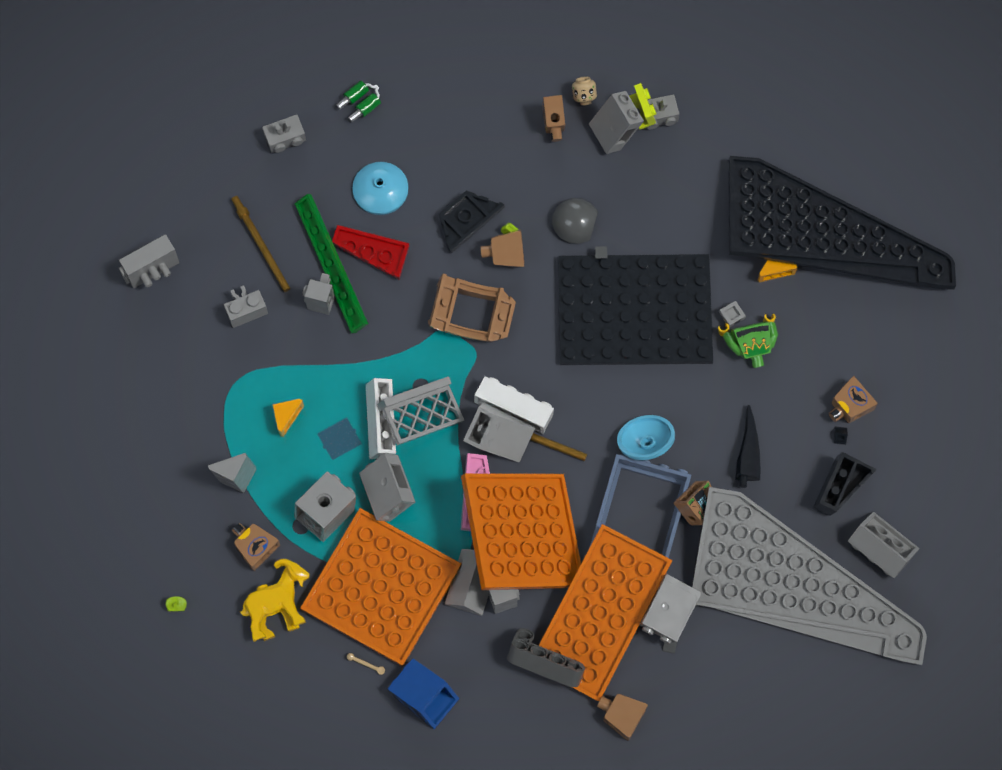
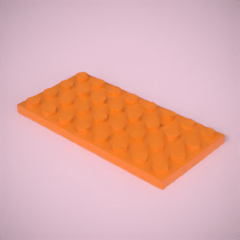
(605, 606)

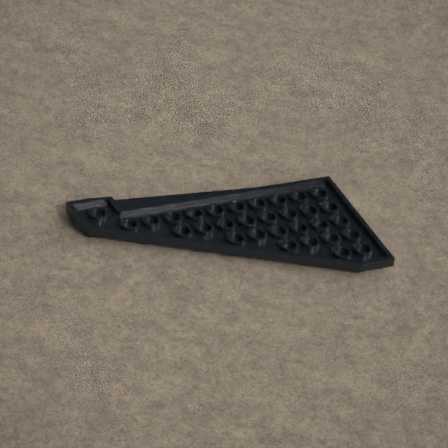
(803, 225)

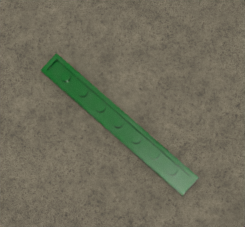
(331, 263)

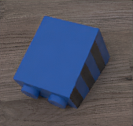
(423, 693)

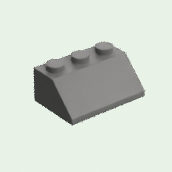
(883, 545)

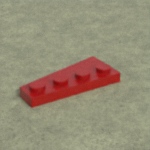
(373, 249)

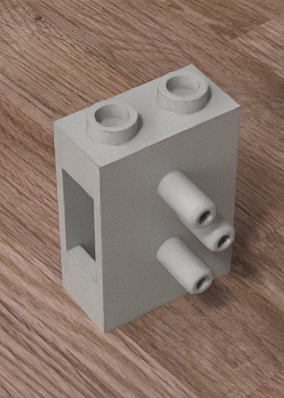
(616, 122)
(149, 262)
(387, 487)
(670, 609)

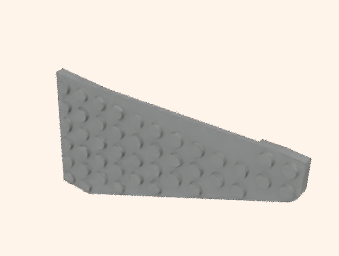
(775, 576)

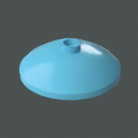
(380, 198)
(646, 437)

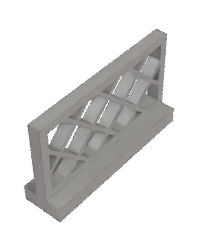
(412, 397)

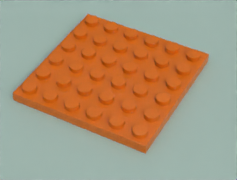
(521, 530)
(381, 587)

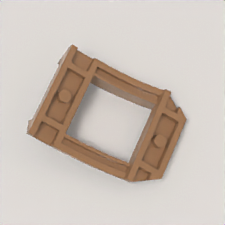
(445, 301)

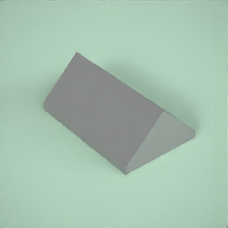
(234, 472)
(465, 589)

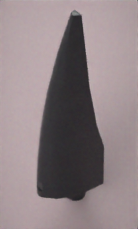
(748, 462)

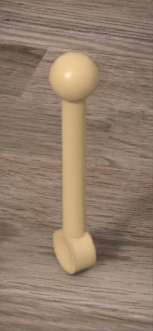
(380, 670)

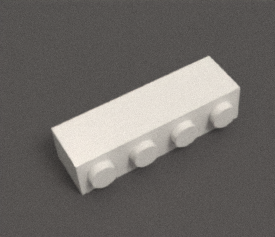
(514, 403)
(379, 432)

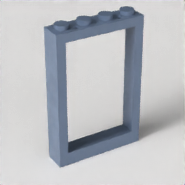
(644, 467)

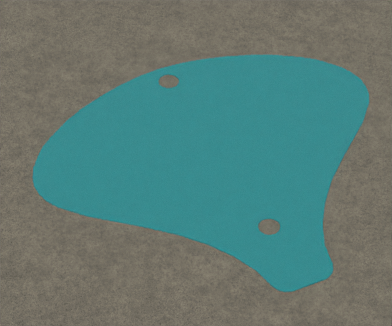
(330, 394)

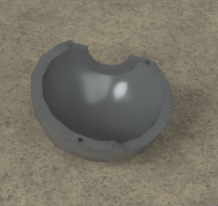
(574, 220)

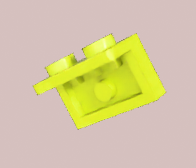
(641, 101)

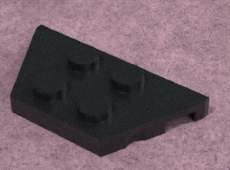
(466, 217)

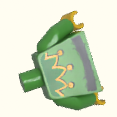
(752, 340)

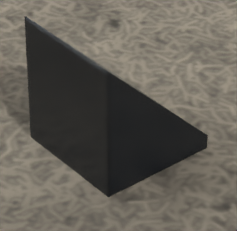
(840, 435)

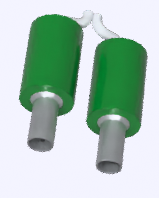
(355, 94)

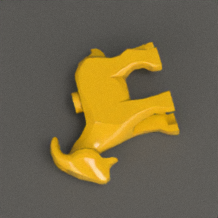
(275, 599)

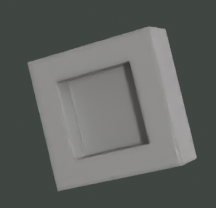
(732, 314)

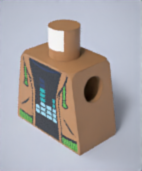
(693, 502)

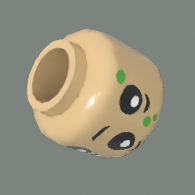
(584, 90)

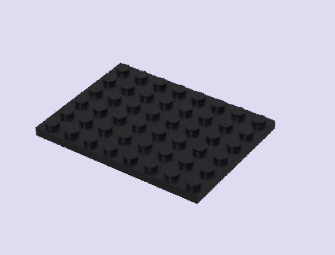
(635, 309)

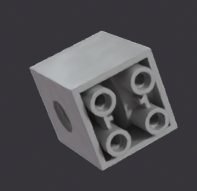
(325, 506)

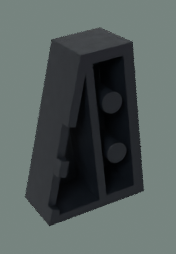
(842, 482)

